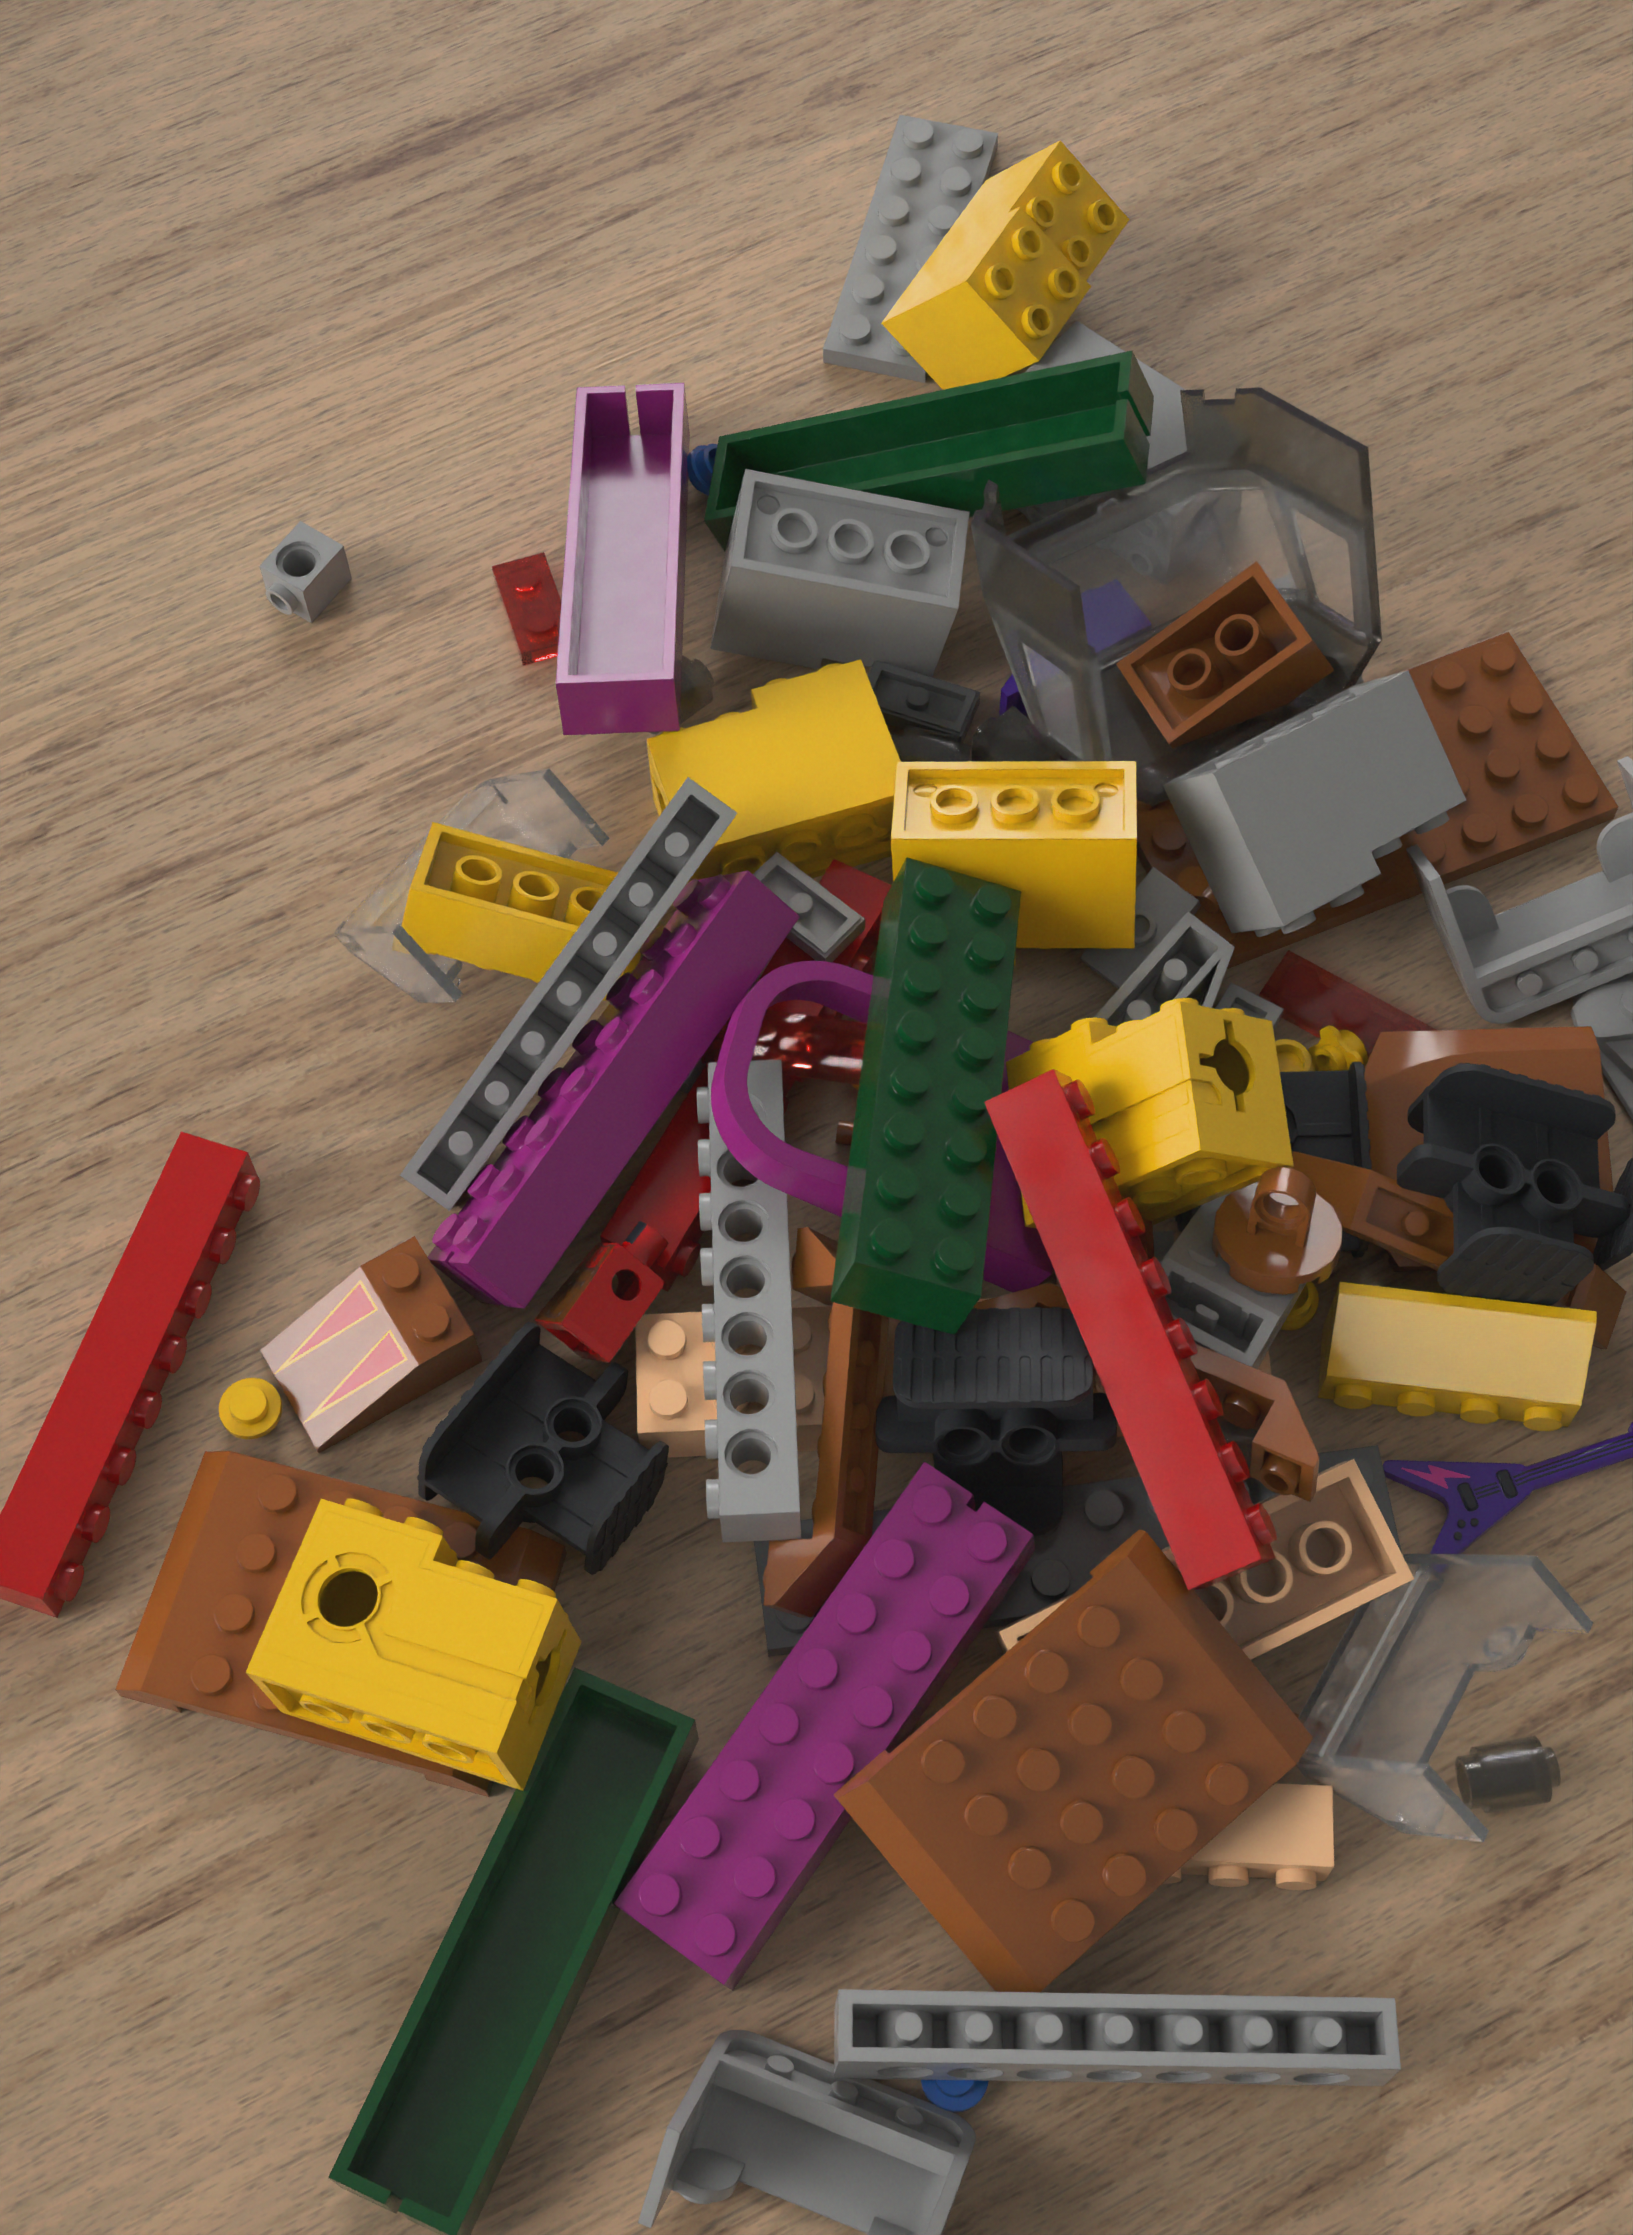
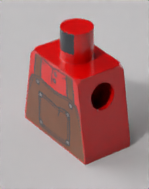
(588, 1312)

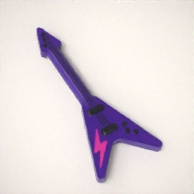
(1485, 1493)

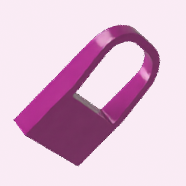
(1013, 1252)

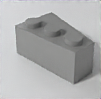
(1183, 965)

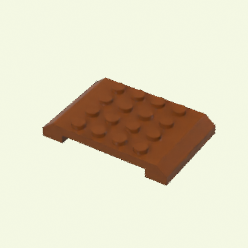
(227, 1575)
(1077, 1771)

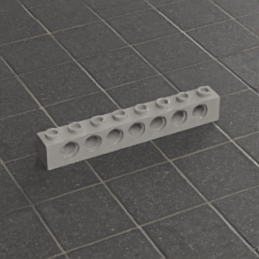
(568, 994)
(766, 1502)
(1115, 2038)

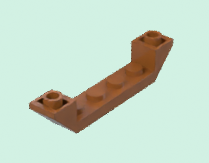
(1423, 1230)
(1282, 1448)
(807, 1571)

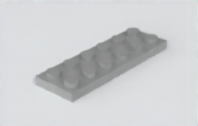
(918, 197)

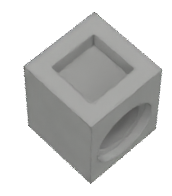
(305, 572)

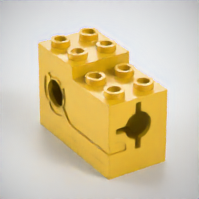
(1007, 271)
(800, 770)
(1035, 827)
(1179, 1099)
(414, 1646)

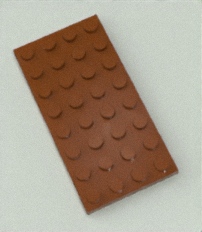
(1512, 759)

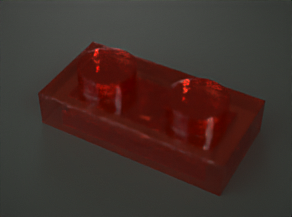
(530, 606)

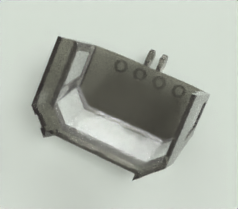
(1134, 559)

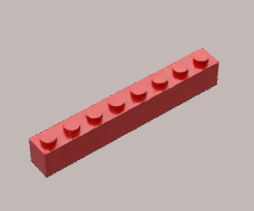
(669, 1182)
(1131, 1331)
(120, 1371)

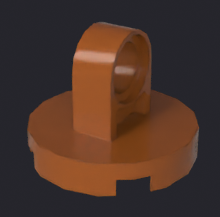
(1277, 1233)

